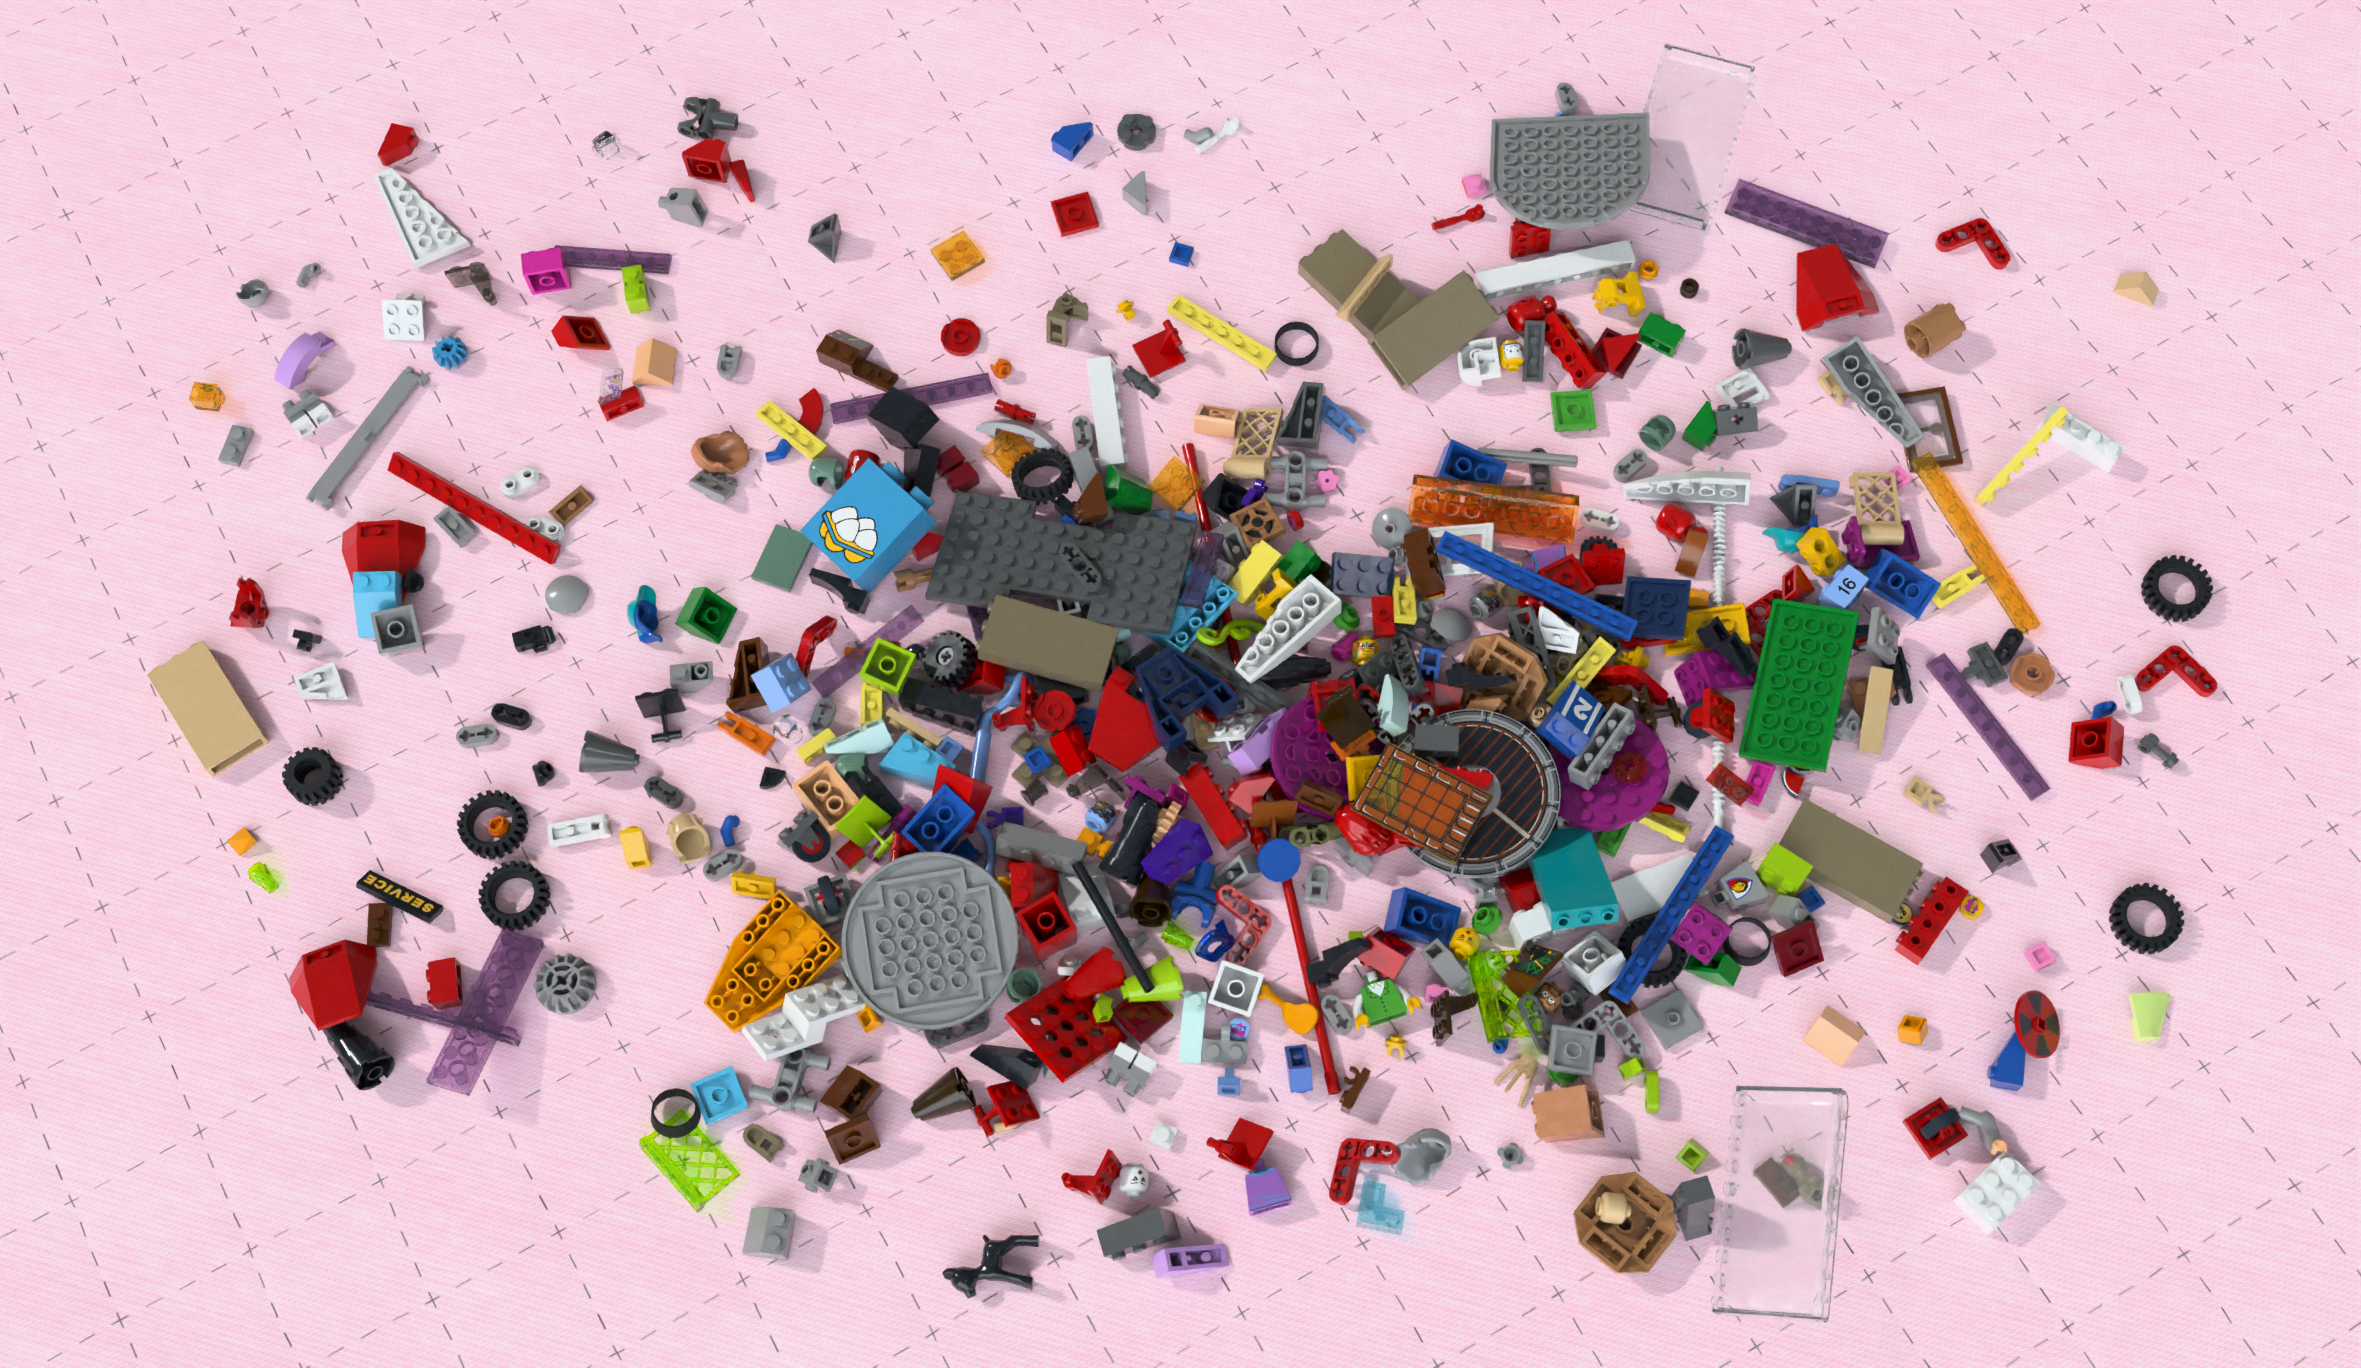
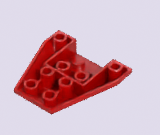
(1829, 288)
(383, 547)
(334, 982)

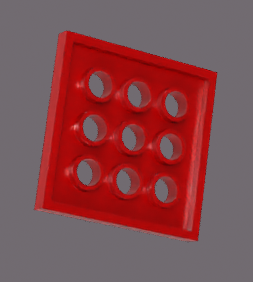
(1081, 1030)

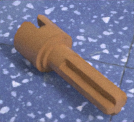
(908, 579)

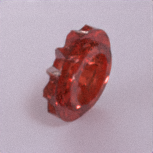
(1634, 773)

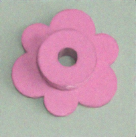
(1331, 477)

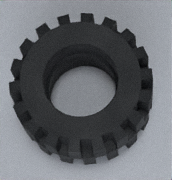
(306, 762)

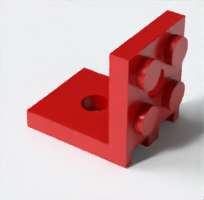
(1321, 691)

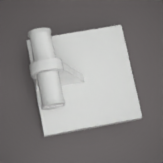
(404, 317)
(1234, 729)

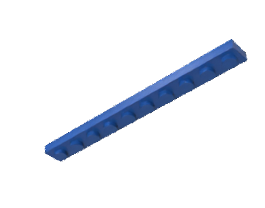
(1536, 586)
(1671, 915)

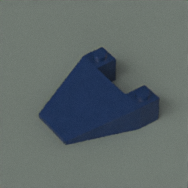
(1176, 689)

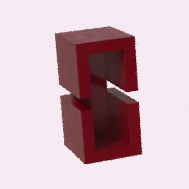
(960, 475)

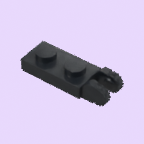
(1900, 678)
(878, 793)

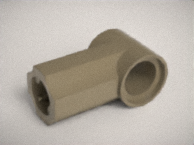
(1563, 661)

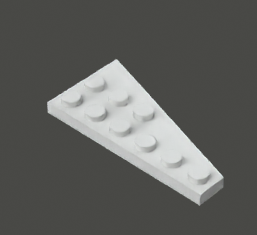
(418, 223)

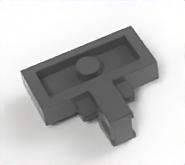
(1984, 666)

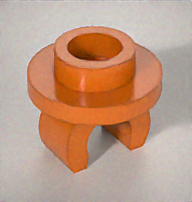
(1001, 368)

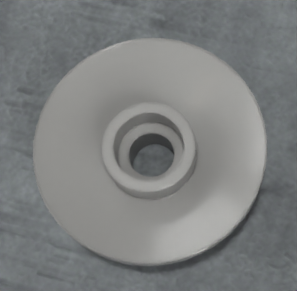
(1401, 525)

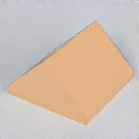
(654, 363)
(1216, 421)
(1834, 1036)

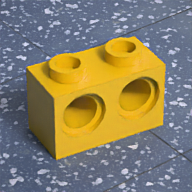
(1820, 551)

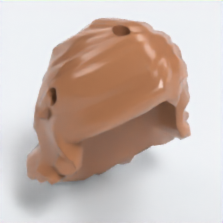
(721, 452)

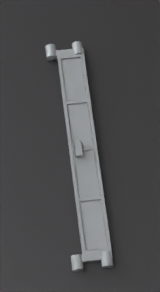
(364, 437)

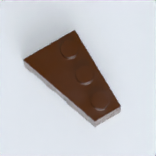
(1423, 562)
(750, 658)

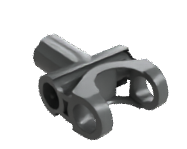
(707, 121)

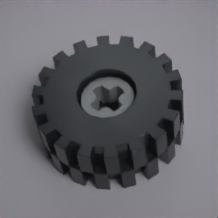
(956, 668)

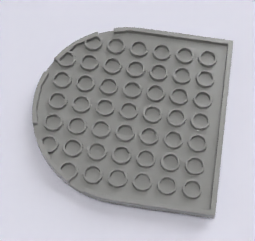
(1570, 167)

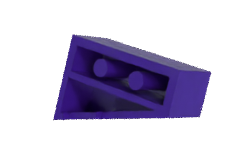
(1177, 852)

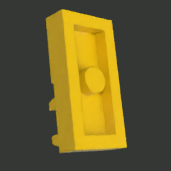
(753, 885)

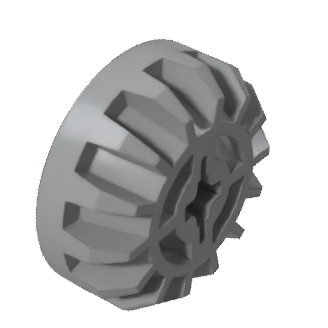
(570, 997)

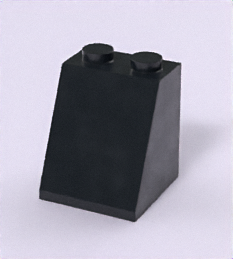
(902, 418)

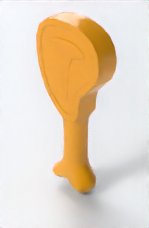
(1298, 1017)

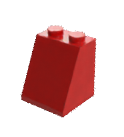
(969, 789)
(1031, 883)
(1047, 926)

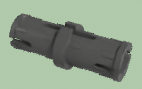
(1141, 382)

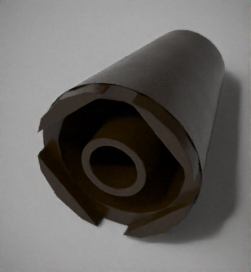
(1151, 903)
(944, 1097)

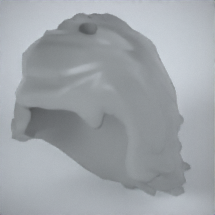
(1422, 1155)

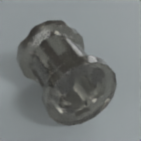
(1034, 792)

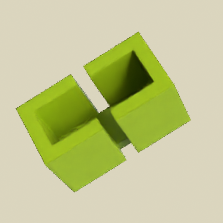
(635, 289)

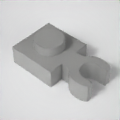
(1485, 897)

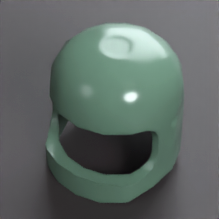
(1657, 432)
(826, 468)
(851, 763)
(1018, 981)

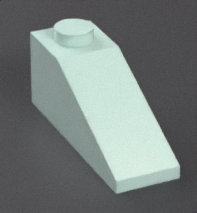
(863, 740)
(1192, 1026)

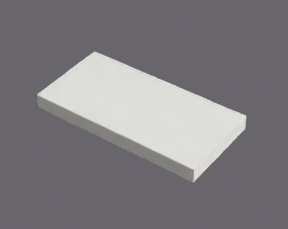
(1649, 889)

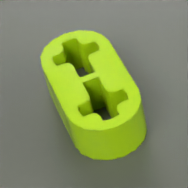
(1651, 1090)

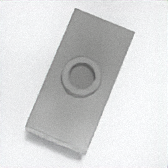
(1353, 858)

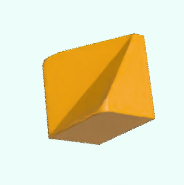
(1912, 1029)

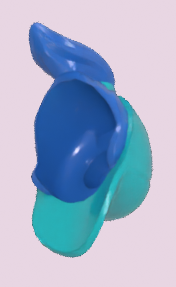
(1787, 539)
(643, 615)

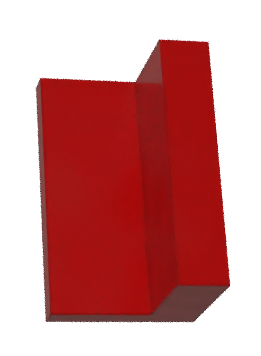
(628, 402)

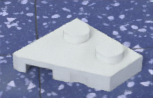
(1556, 632)
(321, 684)

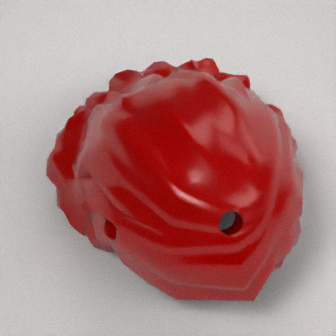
(1360, 833)

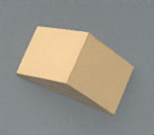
(2137, 287)

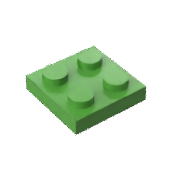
(1573, 411)

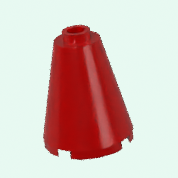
(1095, 976)

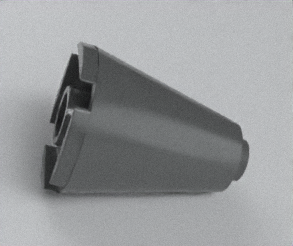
(1758, 348)
(606, 755)

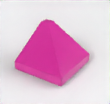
(1178, 795)

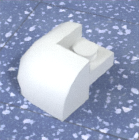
(1479, 361)

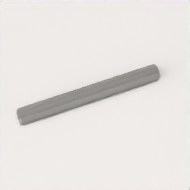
(1531, 457)

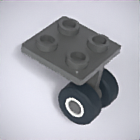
(1373, 672)

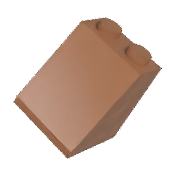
(1568, 1114)

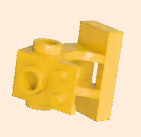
(1608, 295)
(1265, 603)

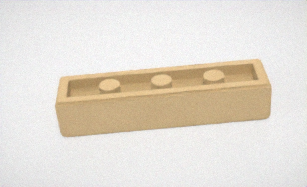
(1365, 287)
(1875, 710)

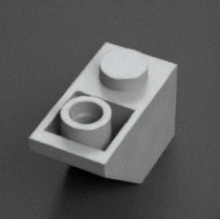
(691, 676)
(1790, 912)
(1444, 964)

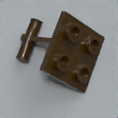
(1645, 708)
(1344, 717)
(1444, 1008)

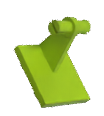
(864, 822)

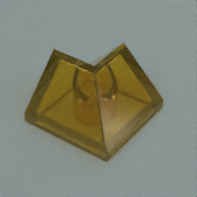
(1006, 450)

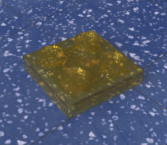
(957, 255)
(1176, 484)

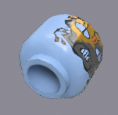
(1100, 816)

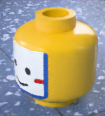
(1511, 355)

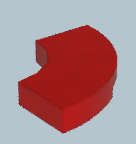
(812, 411)

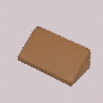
(571, 506)

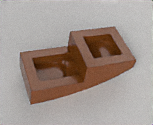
(1691, 552)

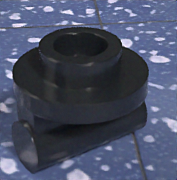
(413, 581)
(543, 772)

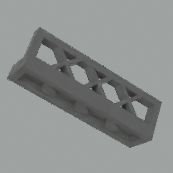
(1523, 636)

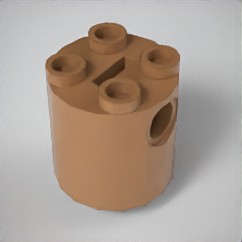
(1933, 330)

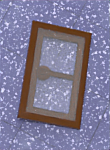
(1934, 418)

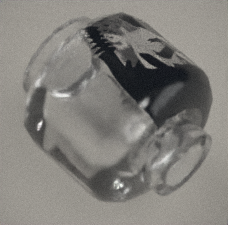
(606, 145)

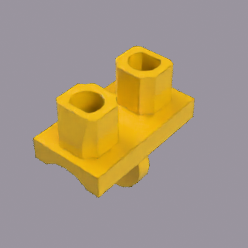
(1633, 658)

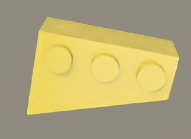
(1254, 572)

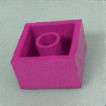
(546, 271)

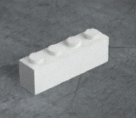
(2084, 440)

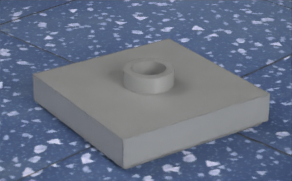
(1672, 1020)
(1572, 1050)

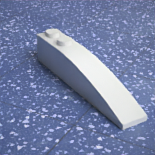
(1693, 487)
(1291, 626)

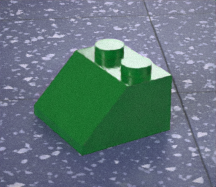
(1127, 492)
(706, 615)

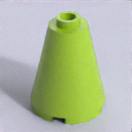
(1164, 978)

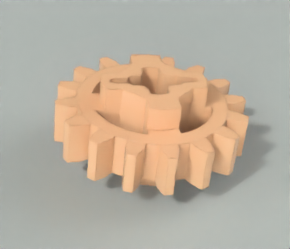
(1165, 821)

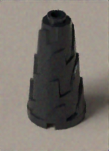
(1297, 671)
(1132, 844)
(359, 1055)

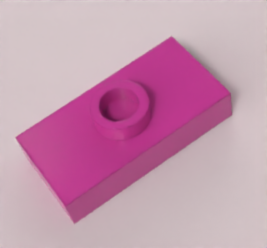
(1759, 779)

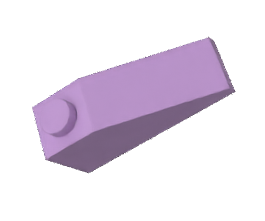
(1189, 1260)

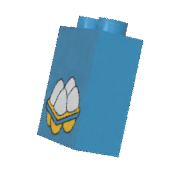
(870, 523)

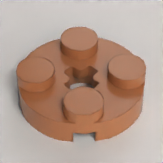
(2026, 684)

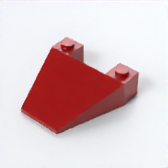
(1122, 725)

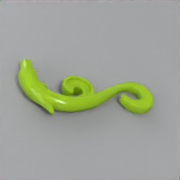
(1231, 629)

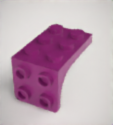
(1862, 555)
(1712, 671)

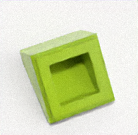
(1692, 1155)

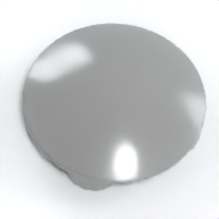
(566, 594)
(1451, 625)

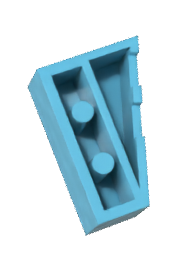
(913, 761)

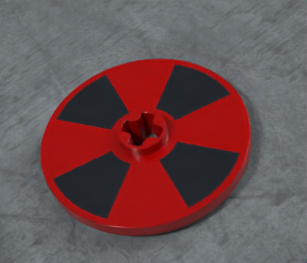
(2037, 1024)

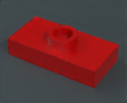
(1382, 617)

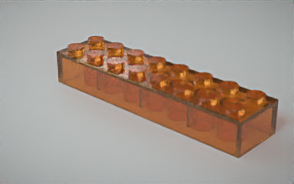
(1510, 508)

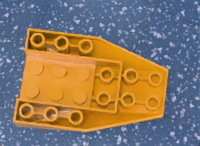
(769, 958)

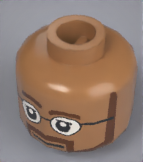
(1549, 997)

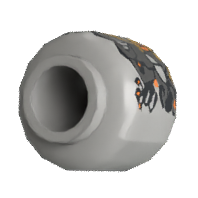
(1484, 604)

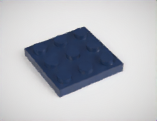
(1658, 606)

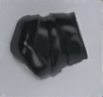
(916, 648)

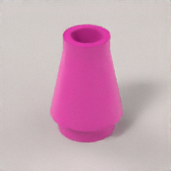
(1343, 648)

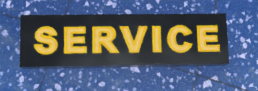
(399, 896)

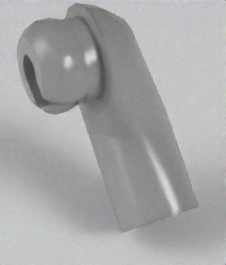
(1199, 136)
(307, 272)
(1138, 940)

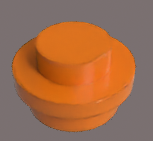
(498, 826)

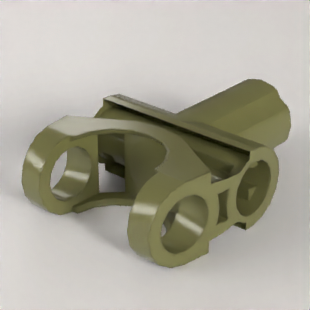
(1313, 833)

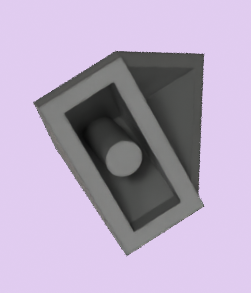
(826, 236)
(1797, 503)

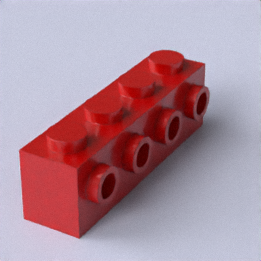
(1572, 350)
(1214, 806)
(1931, 921)

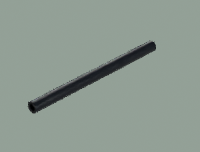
(1113, 927)

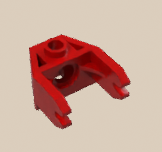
(249, 599)

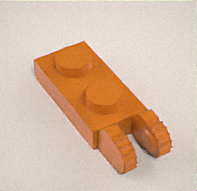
(747, 734)

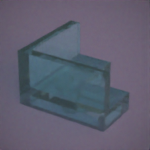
(1372, 1213)

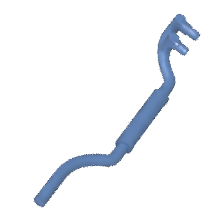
(981, 754)

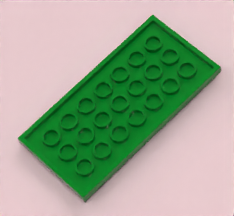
(1799, 685)

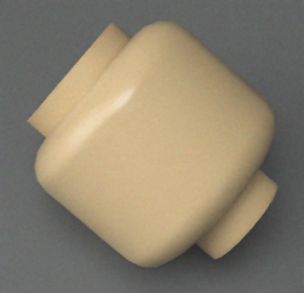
(1538, 714)
(1612, 1208)

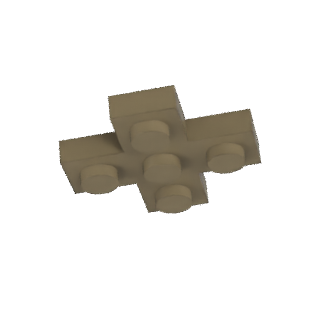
(1054, 774)

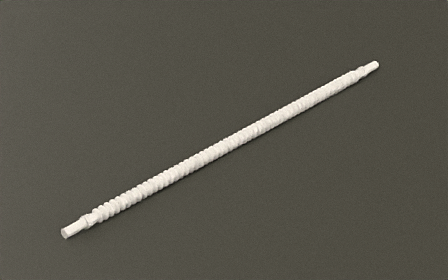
(1719, 547)

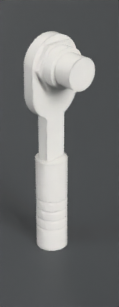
(1229, 129)

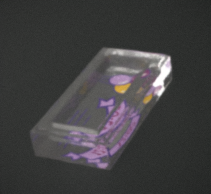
(610, 385)

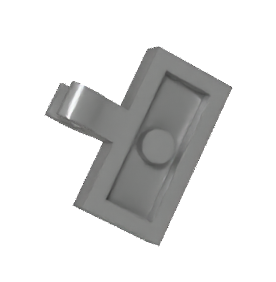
(1224, 1049)

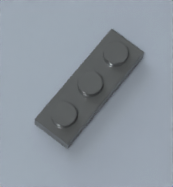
(1533, 351)

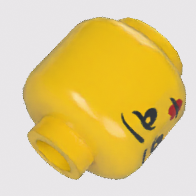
(1464, 942)

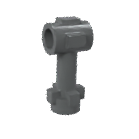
(2149, 743)
(1576, 993)

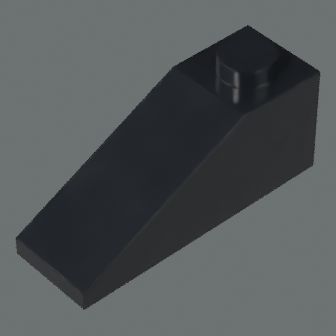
(1013, 1063)

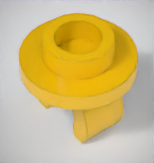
(1125, 308)
(1396, 1041)

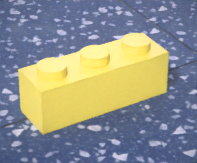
(815, 747)

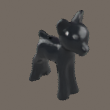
(965, 1278)

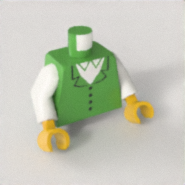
(1382, 1002)

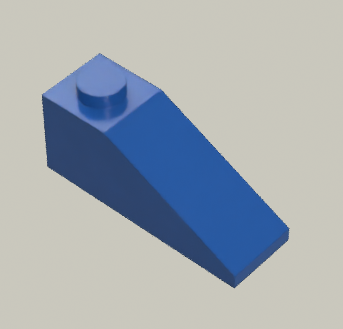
(1429, 664)
(2009, 1066)

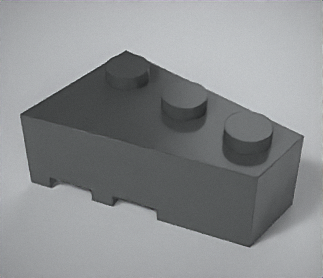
(1304, 420)
(1693, 1204)

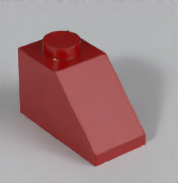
(397, 144)

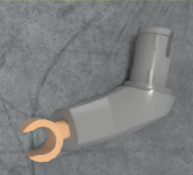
(1987, 1127)

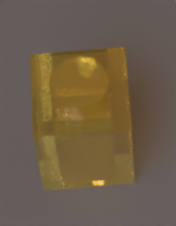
(207, 396)

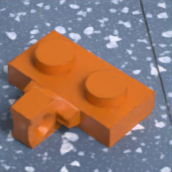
(1356, 748)

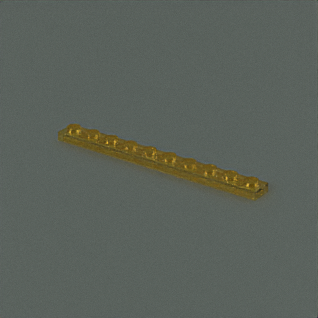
(1975, 543)

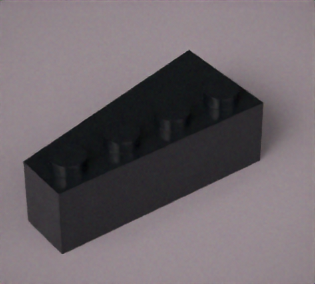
(943, 705)

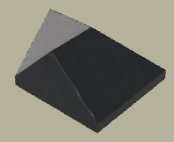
(1224, 496)

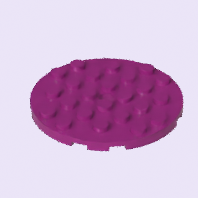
(1301, 753)
(1611, 802)

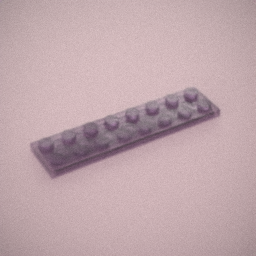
(1806, 222)
(485, 1012)

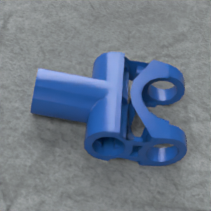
(1197, 893)

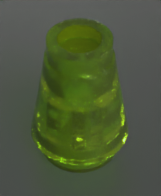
(262, 876)
(1176, 936)

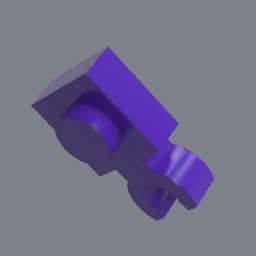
(1254, 494)
(1009, 814)

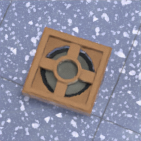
(1257, 525)

